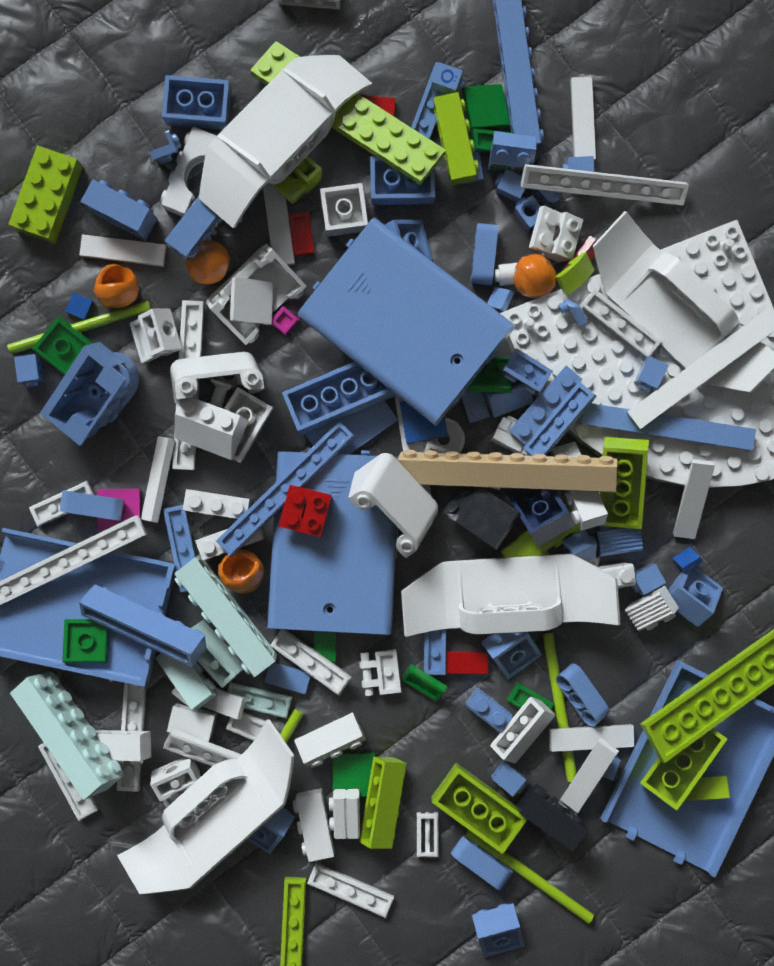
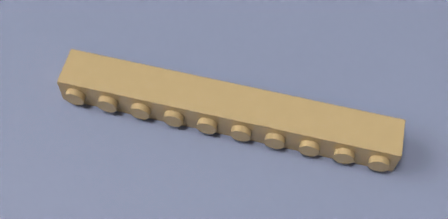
(511, 470)

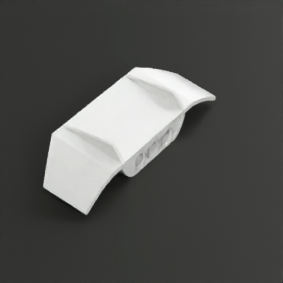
(276, 132)
(674, 304)
(510, 595)
(213, 817)

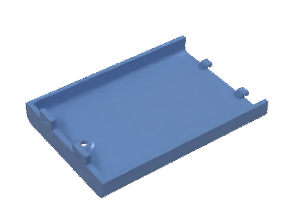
(405, 321)
(343, 569)
(35, 621)
(700, 828)

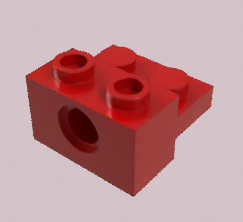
(314, 514)

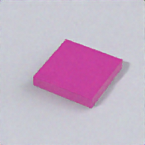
(131, 506)

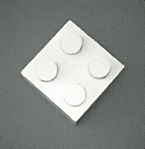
(344, 209)

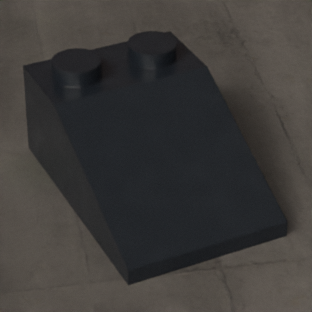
(481, 514)

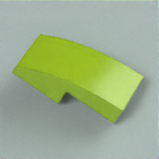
(576, 274)
(710, 788)

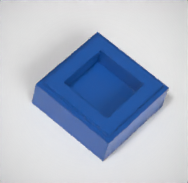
(79, 306)
(687, 560)

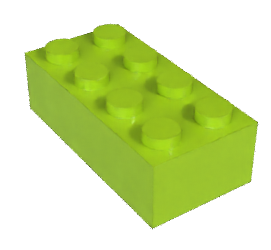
(46, 194)
(626, 504)
(679, 775)
(478, 808)

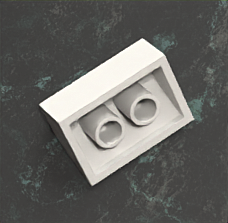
(254, 411)
(209, 427)

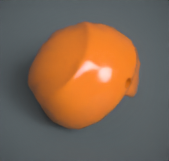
(209, 264)
(534, 276)
(116, 286)
(241, 571)

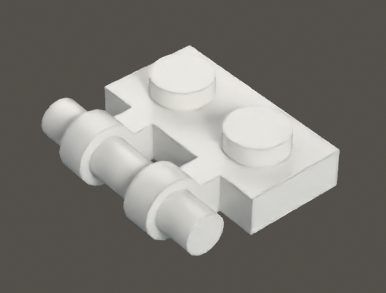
(387, 672)

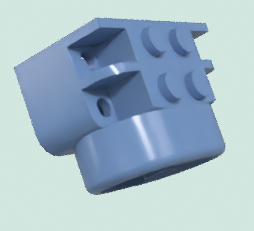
(92, 392)

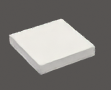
(251, 301)

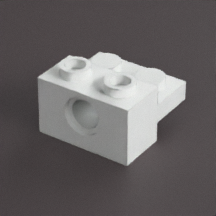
(556, 234)
(155, 334)
(174, 779)

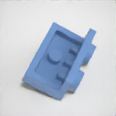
(165, 153)
(527, 371)

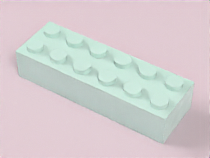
(226, 615)
(67, 734)

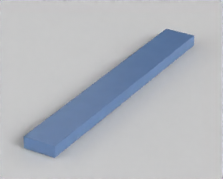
(671, 427)
(274, 499)

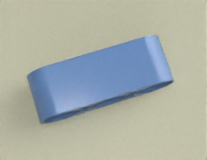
(484, 254)
(91, 505)
(582, 695)
(481, 862)

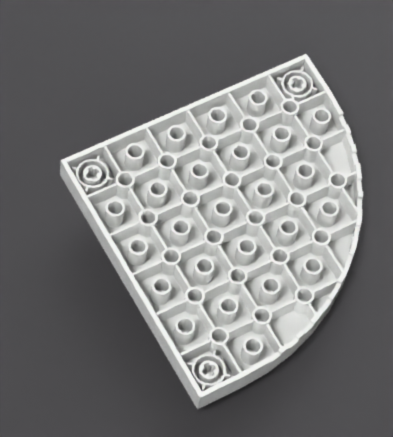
(611, 365)

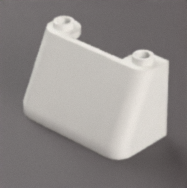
(262, 266)
(241, 364)
(398, 495)

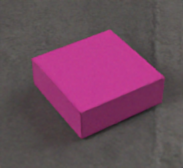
(284, 320)

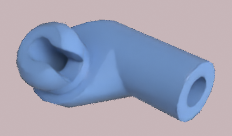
(574, 309)

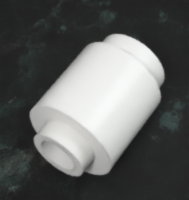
(505, 274)

